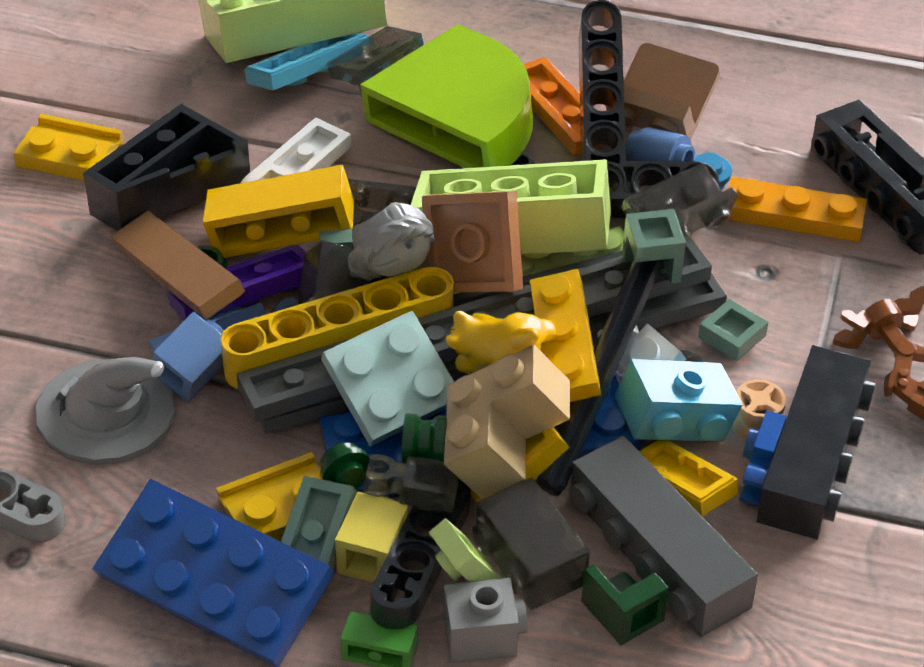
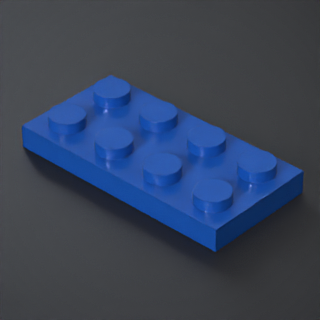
(214, 572)

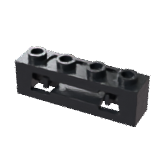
(884, 174)

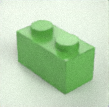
(375, 645)

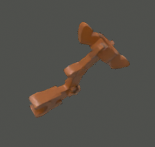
(883, 322)

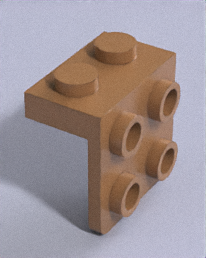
(667, 89)

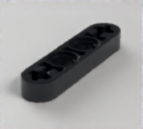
(413, 546)

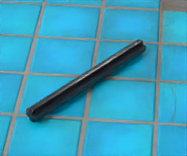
(607, 356)

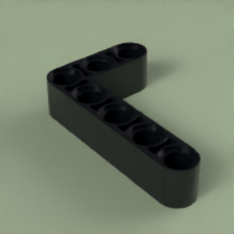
(609, 126)

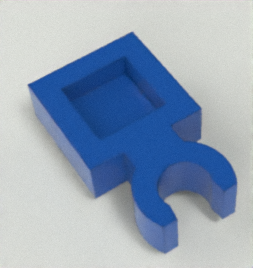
(760, 450)

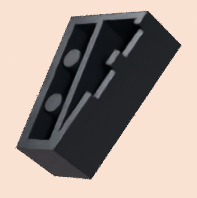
(165, 168)

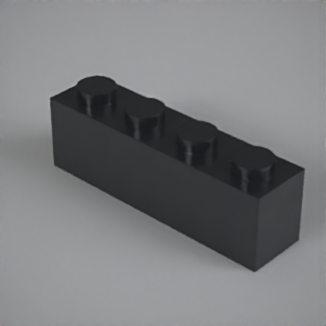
(814, 443)

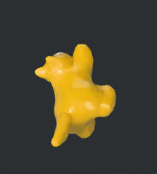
(488, 339)

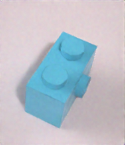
(677, 400)

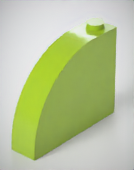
(456, 99)

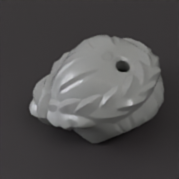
(390, 242)

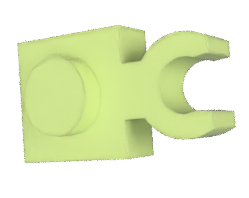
(460, 556)

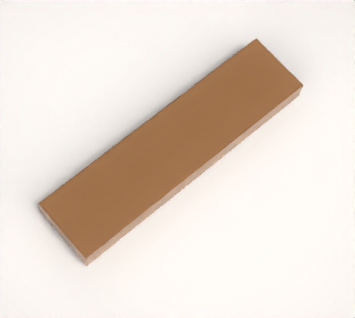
(178, 265)

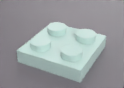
(389, 375)

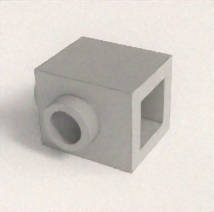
(483, 620)

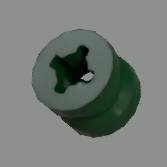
(423, 437)

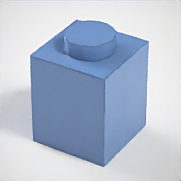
(190, 356)

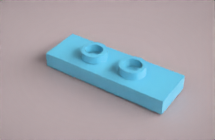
(296, 64)

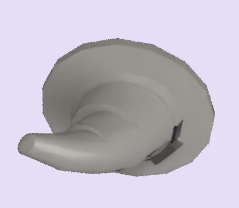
(106, 410)

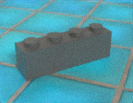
(662, 535)

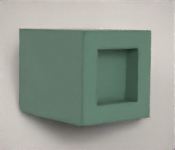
(655, 237)

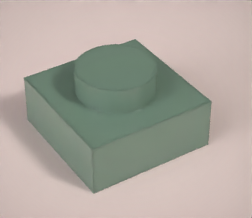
(733, 329)

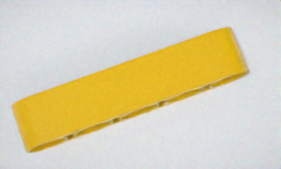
(333, 319)

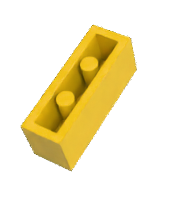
(278, 211)

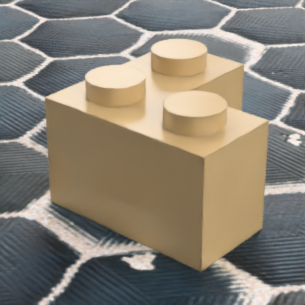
(496, 413)

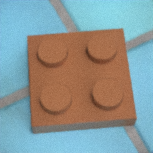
(476, 239)

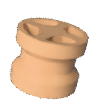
(757, 398)

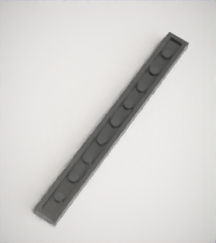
(305, 380)

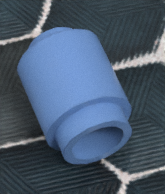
(658, 145)

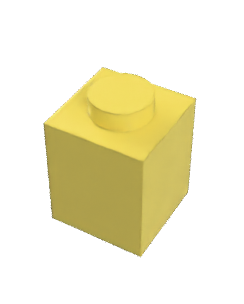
(368, 535)

